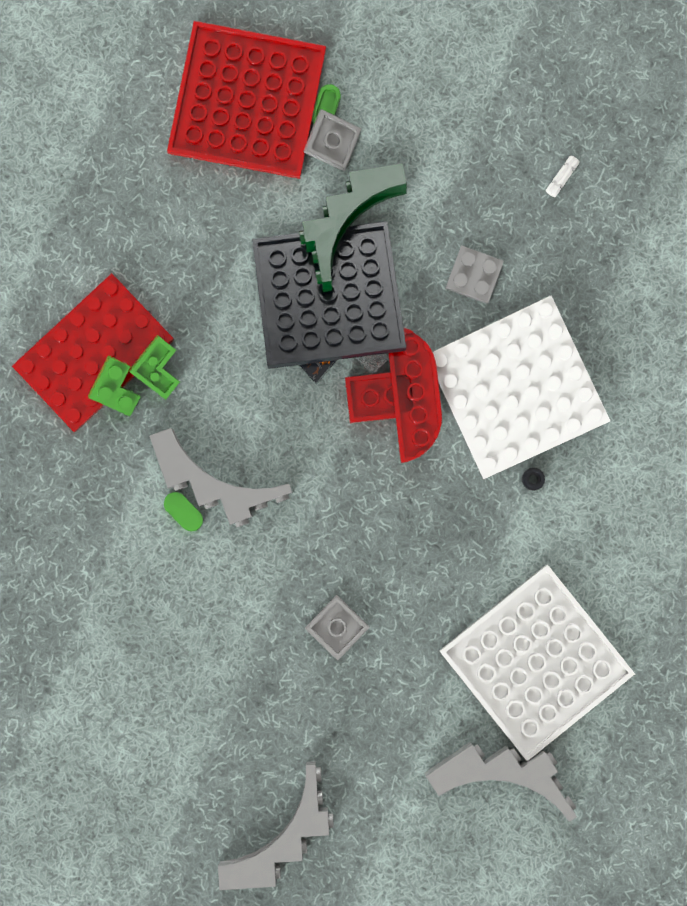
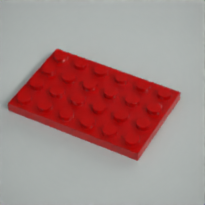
(74, 351)

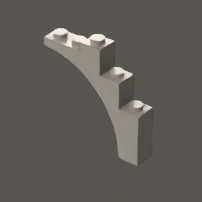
(180, 469)
(467, 767)
(260, 867)

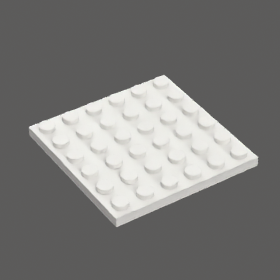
(518, 387)
(537, 662)

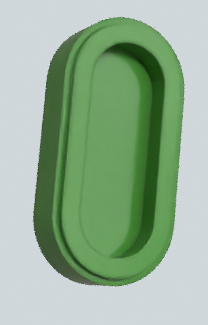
(327, 100)
(183, 511)

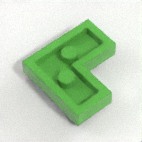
(150, 367)
(108, 387)

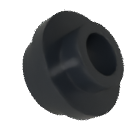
(540, 479)

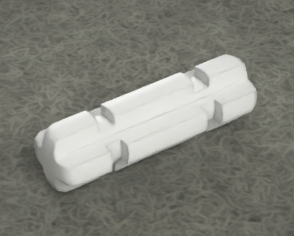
(562, 176)

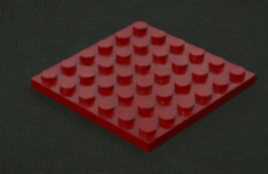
(246, 99)

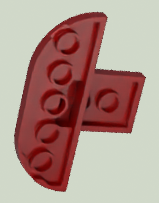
(405, 393)

